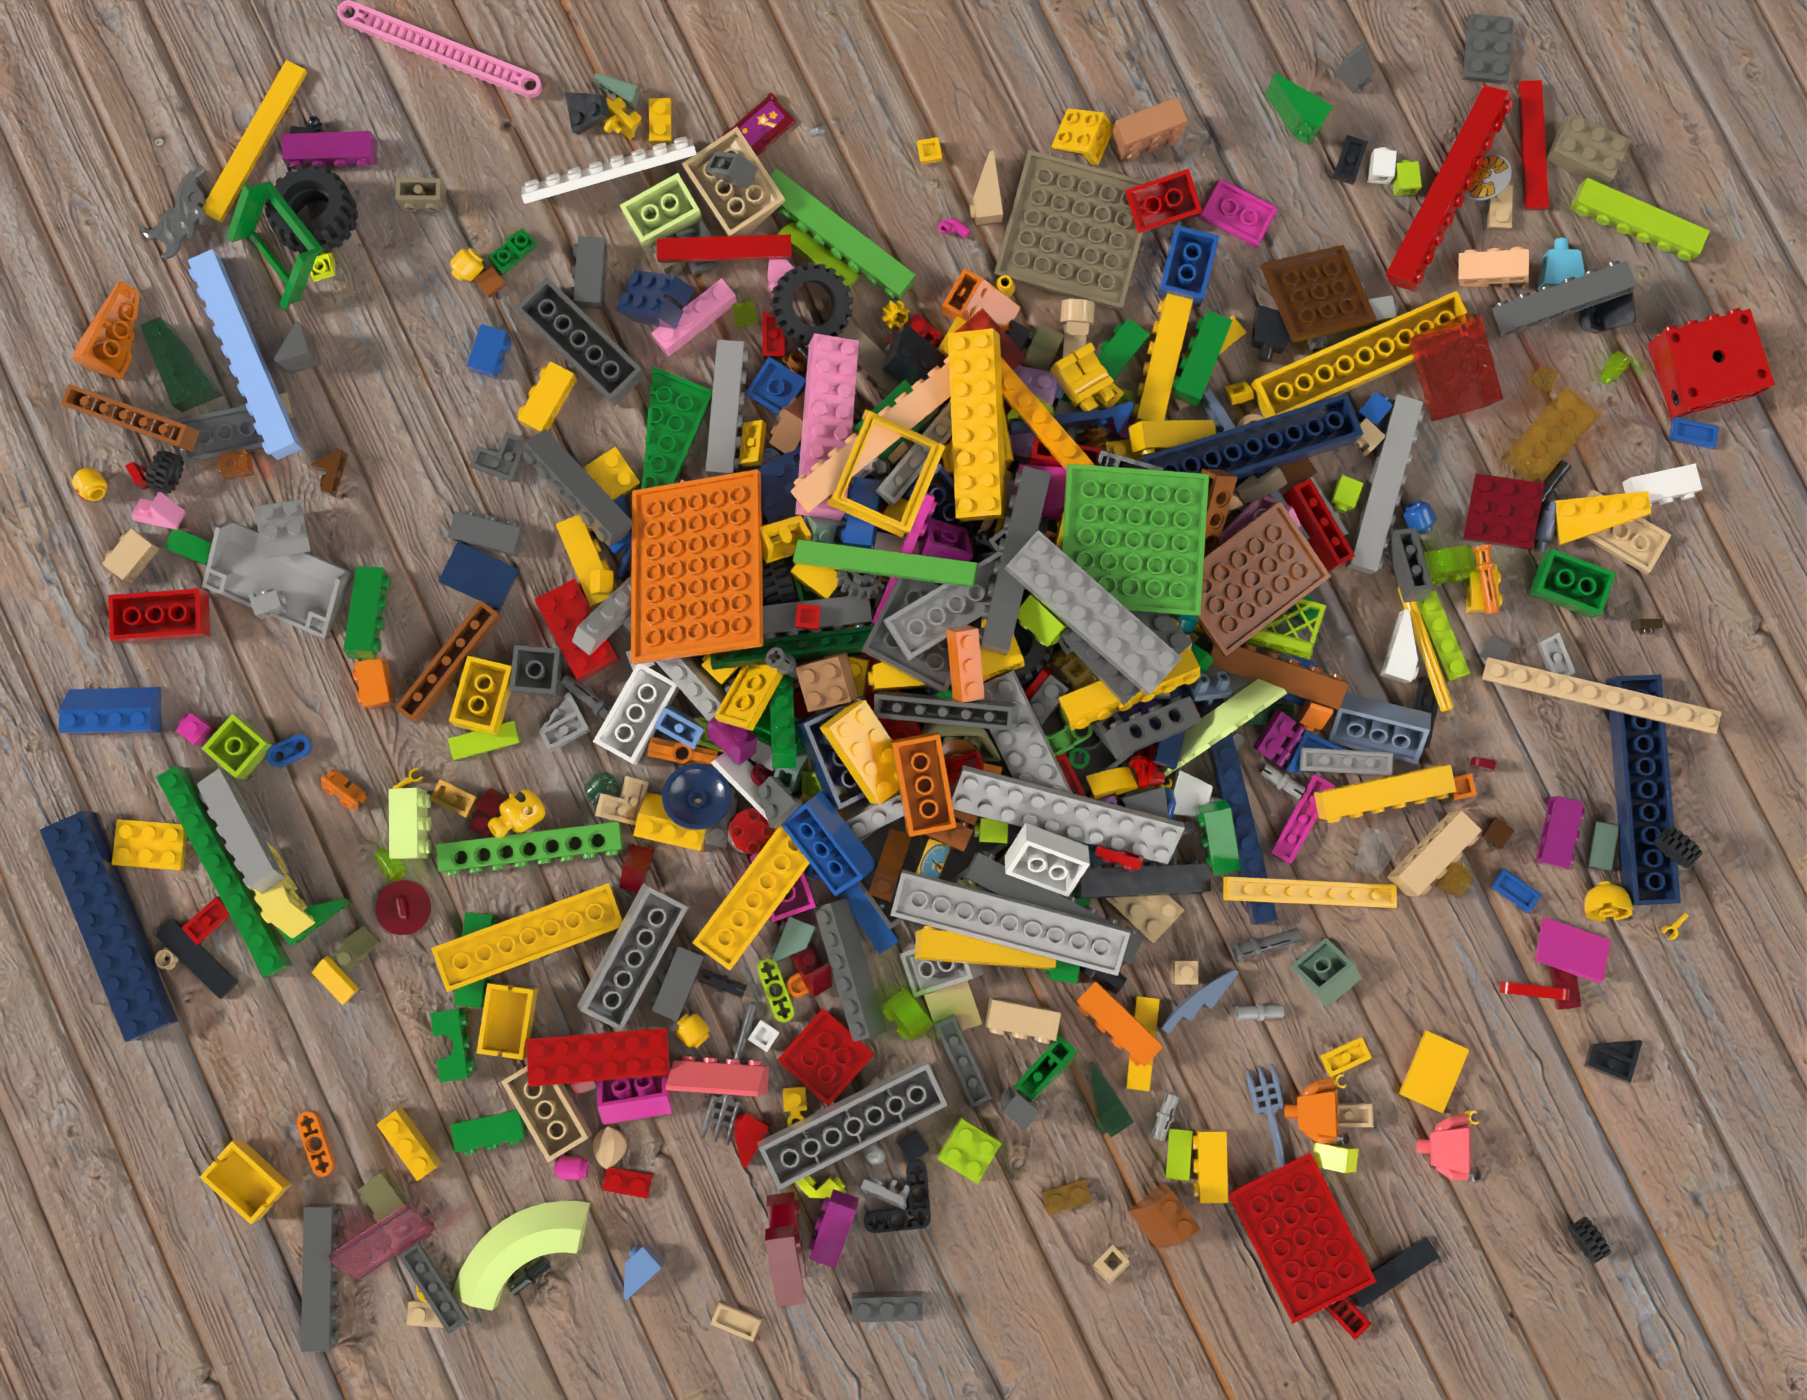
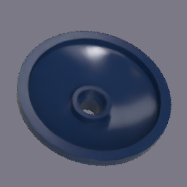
(693, 783)

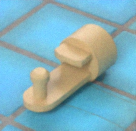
(1076, 317)

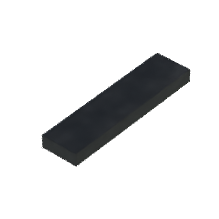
(197, 959)
(1397, 1270)

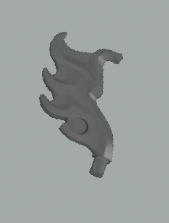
(183, 217)

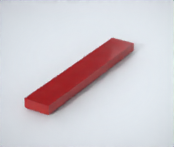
(1533, 145)
(724, 248)

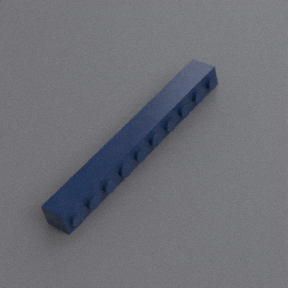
(1233, 790)

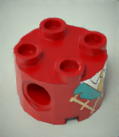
(748, 831)

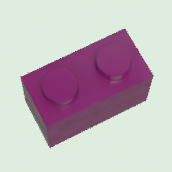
(733, 740)

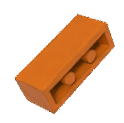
(965, 663)

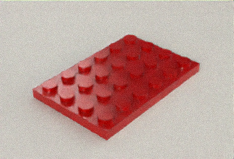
(1301, 1237)

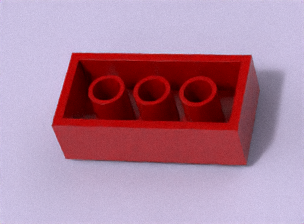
(563, 611)
(159, 615)

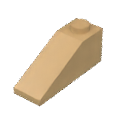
(987, 198)

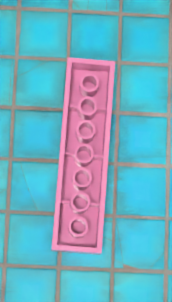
(827, 408)

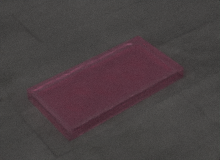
(382, 1242)

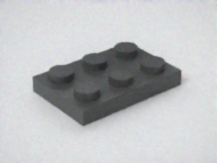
(1487, 48)

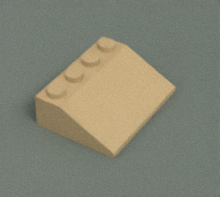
(735, 208)

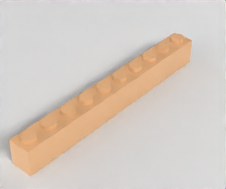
(907, 412)

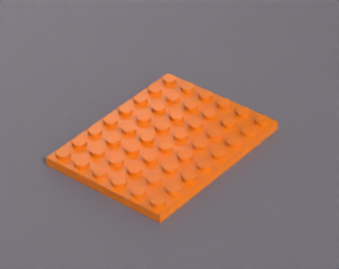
(696, 568)

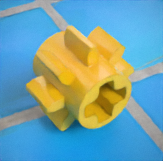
(895, 314)

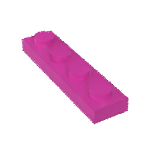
(1299, 822)

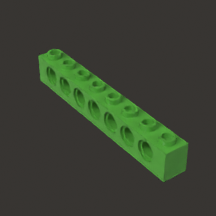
(448, 852)

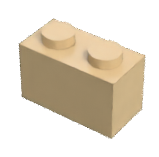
(130, 555)

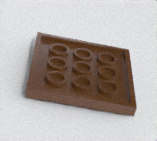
(1318, 293)

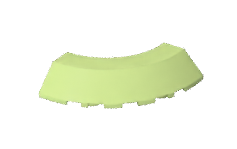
(1226, 719)
(515, 1241)

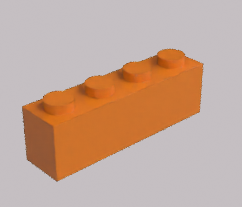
(1121, 1024)

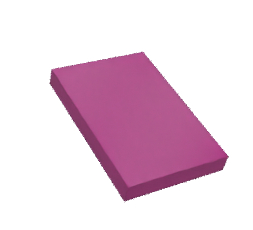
(1238, 213)
(1572, 950)

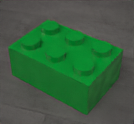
(1572, 583)

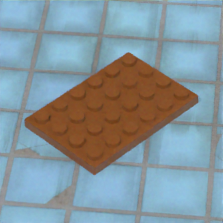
(1256, 578)

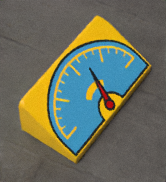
(933, 859)

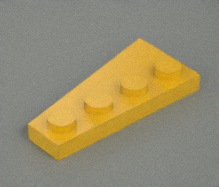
(1596, 514)

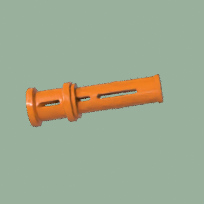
(1482, 566)

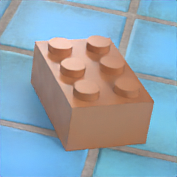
(1149, 129)

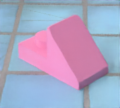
(158, 512)

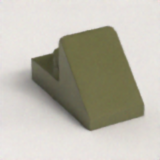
(354, 949)

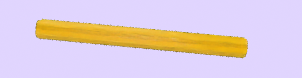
(1428, 656)

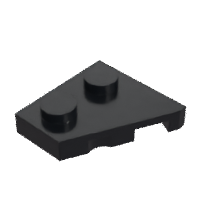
(586, 110)
(1614, 1059)

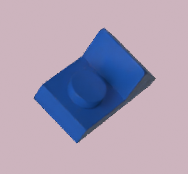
(1118, 415)

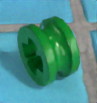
(1086, 758)

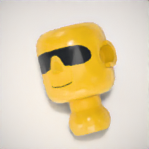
(518, 813)

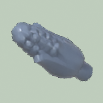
(1546, 526)

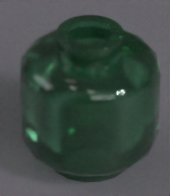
(600, 783)

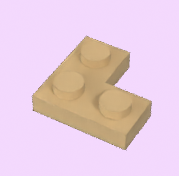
(627, 806)

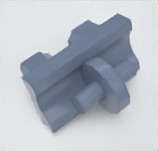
(1207, 689)

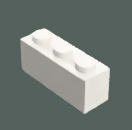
(1666, 484)

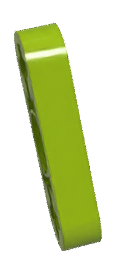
(787, 1004)

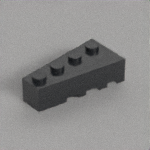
(912, 356)

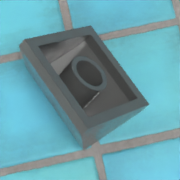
(298, 350)

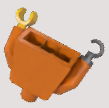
(1319, 1111)

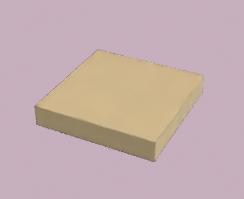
(954, 1000)

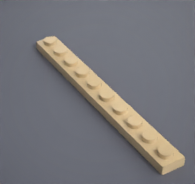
(1602, 696)

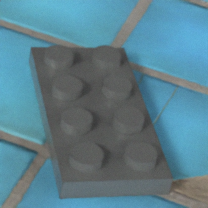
(221, 434)

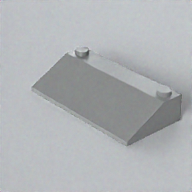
(311, 584)

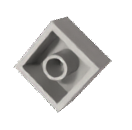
(282, 529)

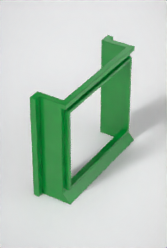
(245, 223)

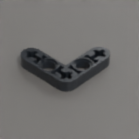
(914, 1205)

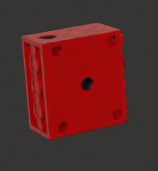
(1710, 362)

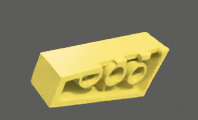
(282, 904)

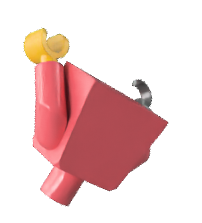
(1451, 1147)

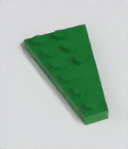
(672, 425)

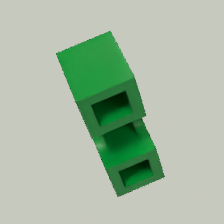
(452, 1024)

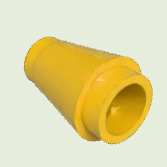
(1006, 290)

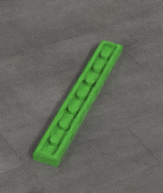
(886, 563)

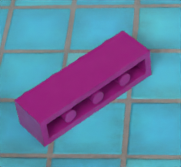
(329, 149)

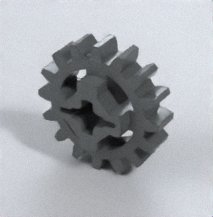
(861, 584)

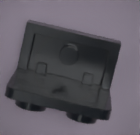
(1609, 314)

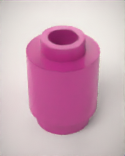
(571, 1168)

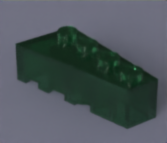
(179, 370)

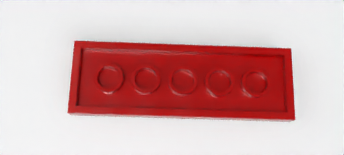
(597, 1057)

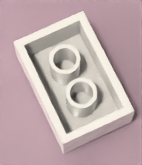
(1047, 860)

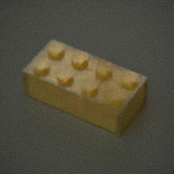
(1550, 436)

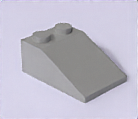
(930, 976)

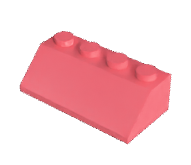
(718, 1077)

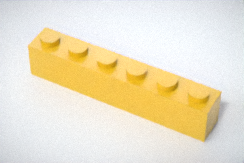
(1163, 358)
(1098, 702)
(1385, 792)
(959, 948)

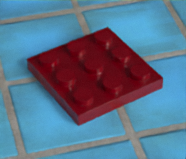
(1503, 511)

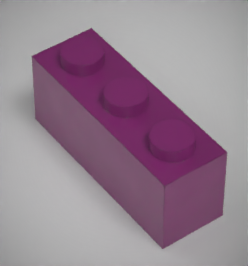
(1560, 832)
(833, 1228)

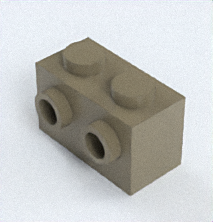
(421, 194)

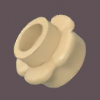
(162, 963)

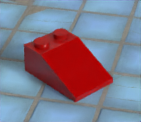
(1163, 201)

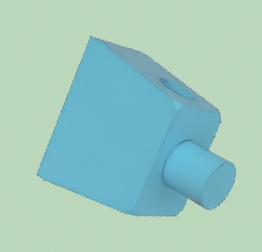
(1560, 264)

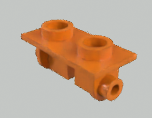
(348, 796)

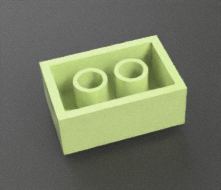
(661, 211)
(409, 823)

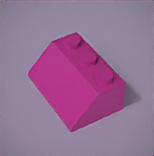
(633, 1098)

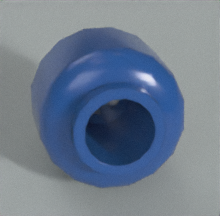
(1419, 516)

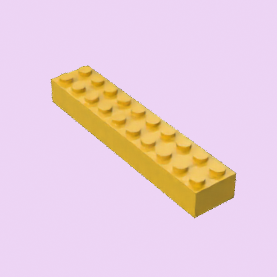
(1352, 360)

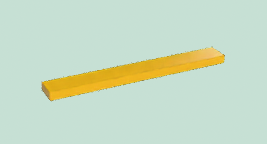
(254, 141)
(1309, 892)

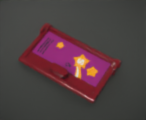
(763, 122)

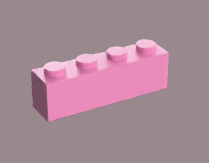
(696, 317)

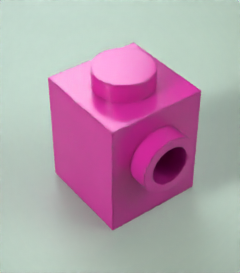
(195, 729)

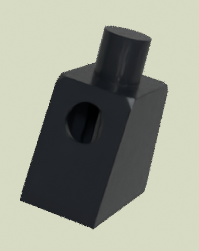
(1269, 333)

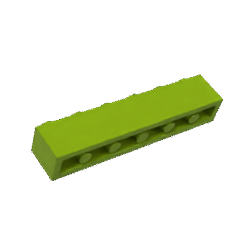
(1639, 220)

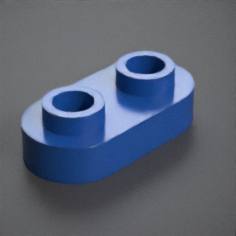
(290, 751)

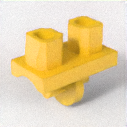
(619, 120)

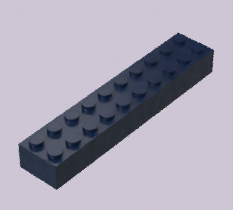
(1267, 442)
(1643, 798)
(108, 926)

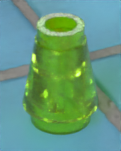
(1614, 367)
(392, 868)

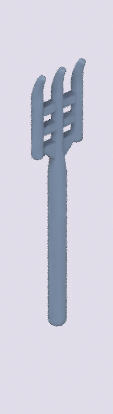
(1269, 1109)

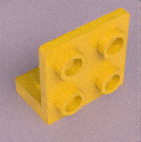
(1084, 133)

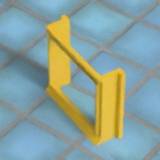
(920, 489)

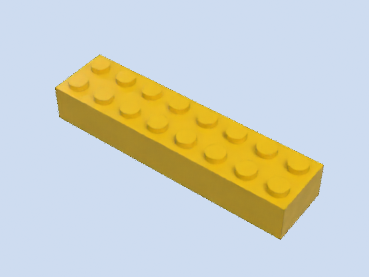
(977, 425)

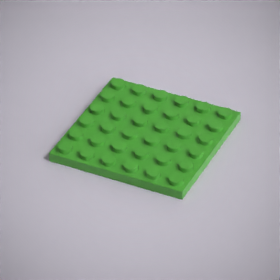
(1139, 534)

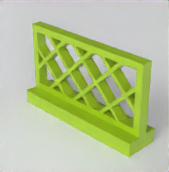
(1284, 642)

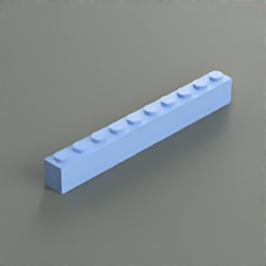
(244, 354)

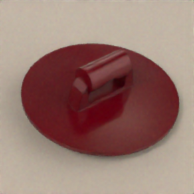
(403, 907)

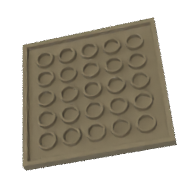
(1071, 231)

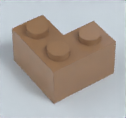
(788, 431)

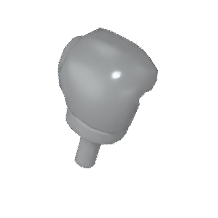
(874, 1154)

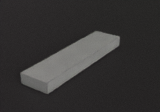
(1346, 761)

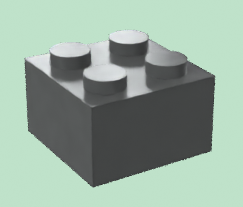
(536, 670)

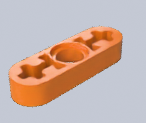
(303, 1130)

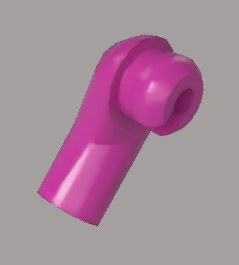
(952, 226)

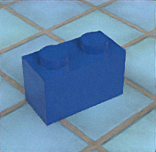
(489, 351)

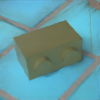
(383, 1195)

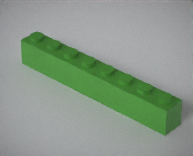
(842, 239)

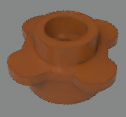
(795, 362)

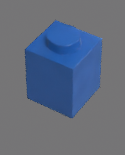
(1374, 408)

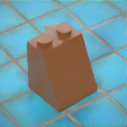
(1164, 1218)

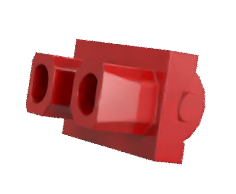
(1145, 767)

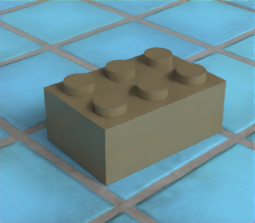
(1588, 149)

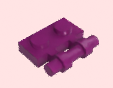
(1274, 735)

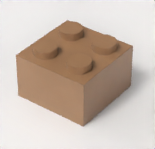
(827, 682)

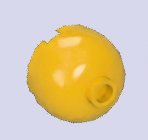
(1607, 901)

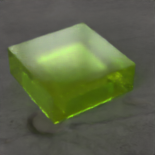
(745, 314)

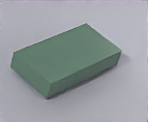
(1602, 846)

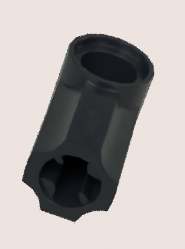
(1111, 982)

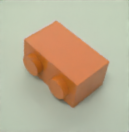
(373, 683)

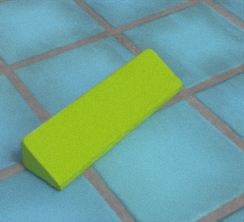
(814, 253)

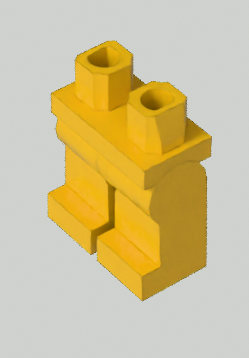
(1083, 378)

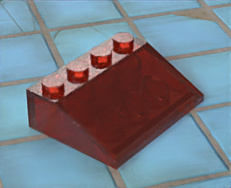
(1456, 367)

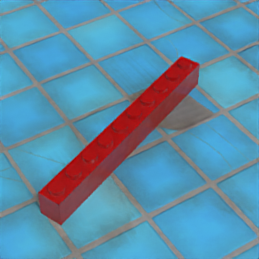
(1449, 188)

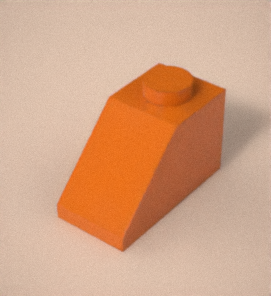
(1314, 715)

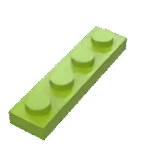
(1442, 638)

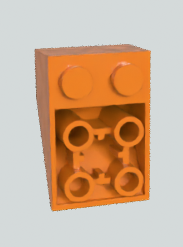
(974, 293)

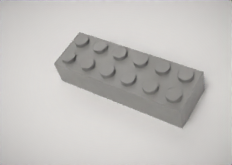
(632, 957)

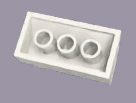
(635, 713)
(740, 778)

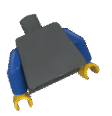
(1155, 802)

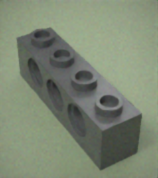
(1122, 741)

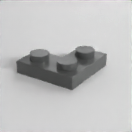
(502, 463)

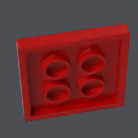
(825, 1057)

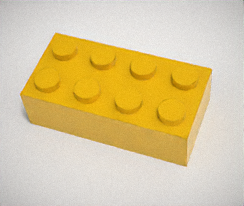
(864, 750)

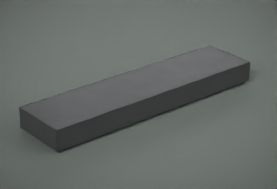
(963, 1060)
(433, 1287)

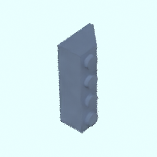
(1380, 727)

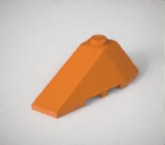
(109, 337)

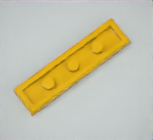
(1147, 1014)

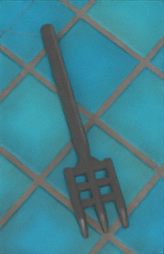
(726, 1099)

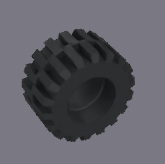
(777, 583)

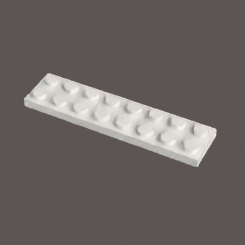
(601, 172)

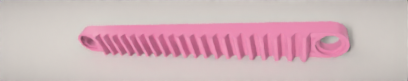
(439, 49)

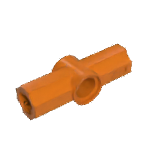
(668, 751)

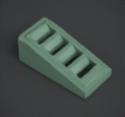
(617, 88)

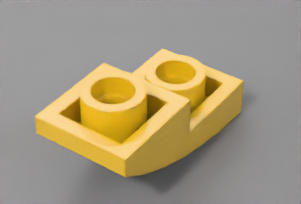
(1111, 781)

